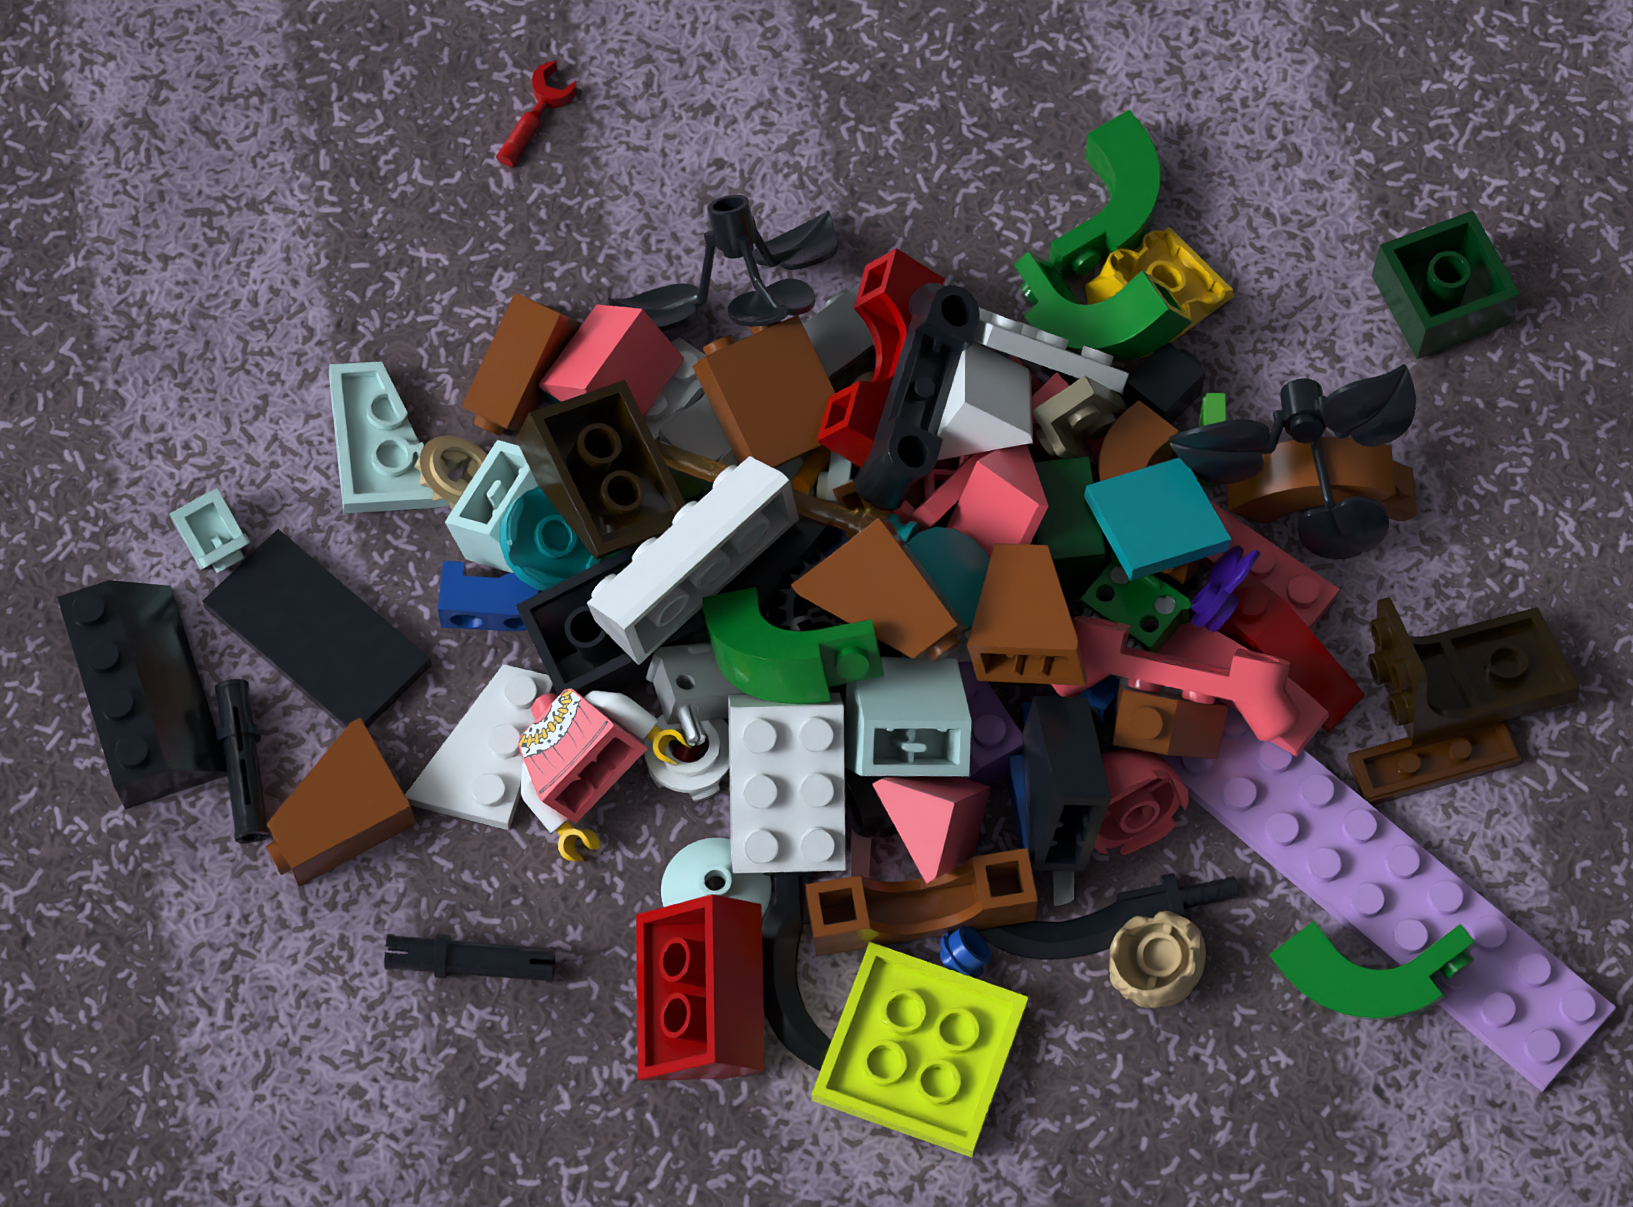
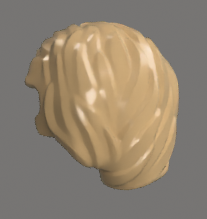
(1157, 959)

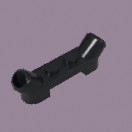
(906, 436)

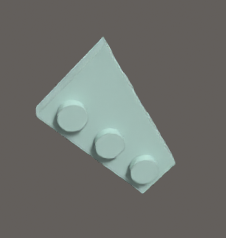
(375, 442)

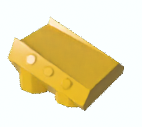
(1171, 262)

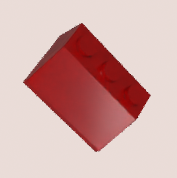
(700, 990)

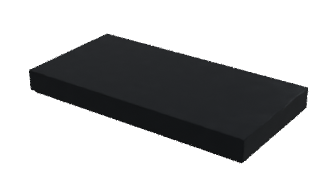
(316, 632)

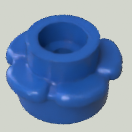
(965, 951)

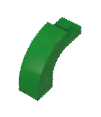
(1131, 170)
(1124, 326)
(785, 663)
(1332, 980)

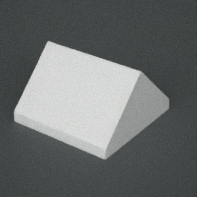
(986, 405)

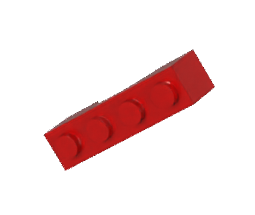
(883, 305)

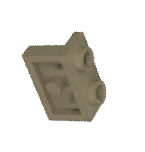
(1074, 416)

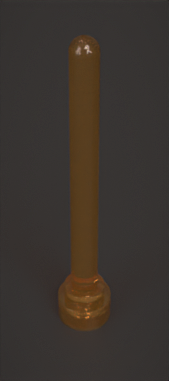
(806, 504)

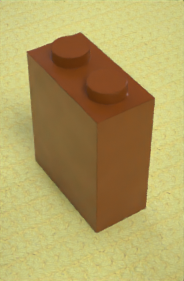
(767, 391)

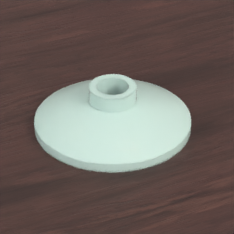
(707, 858)

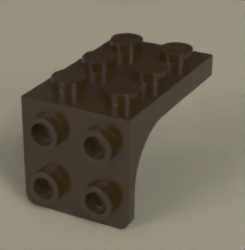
(1467, 673)

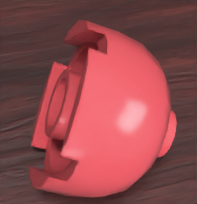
(1142, 801)

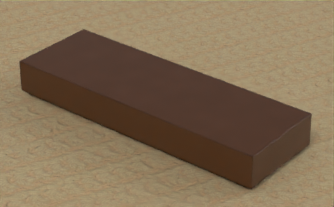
(1407, 769)

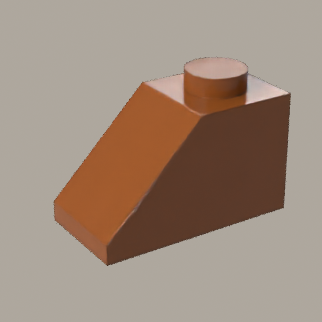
(1167, 724)

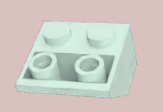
(484, 502)
(908, 721)

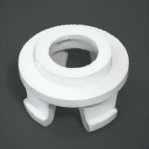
(698, 777)

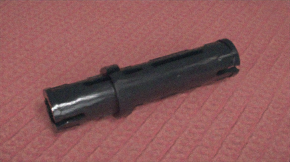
(235, 703)
(469, 958)

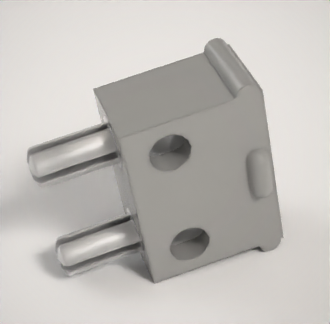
(690, 687)

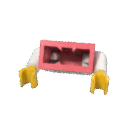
(579, 753)

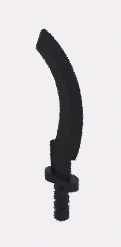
(1097, 930)
(780, 948)

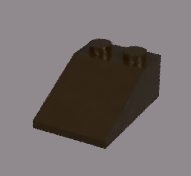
(601, 469)

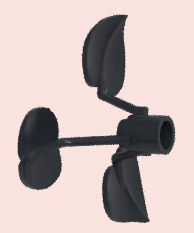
(734, 234)
(1367, 409)

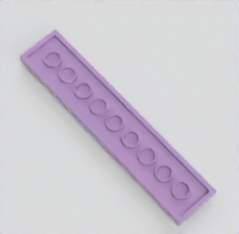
(1395, 897)

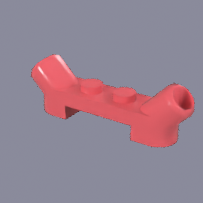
(1253, 682)

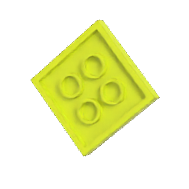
(920, 1049)

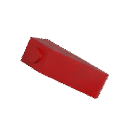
(1272, 627)

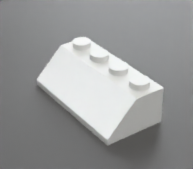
(694, 557)

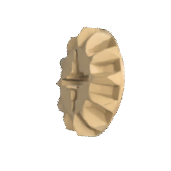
(442, 457)

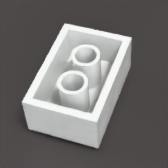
(786, 785)

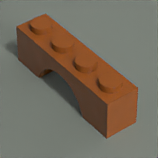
(977, 895)

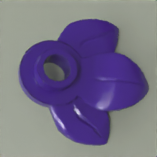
(1215, 600)

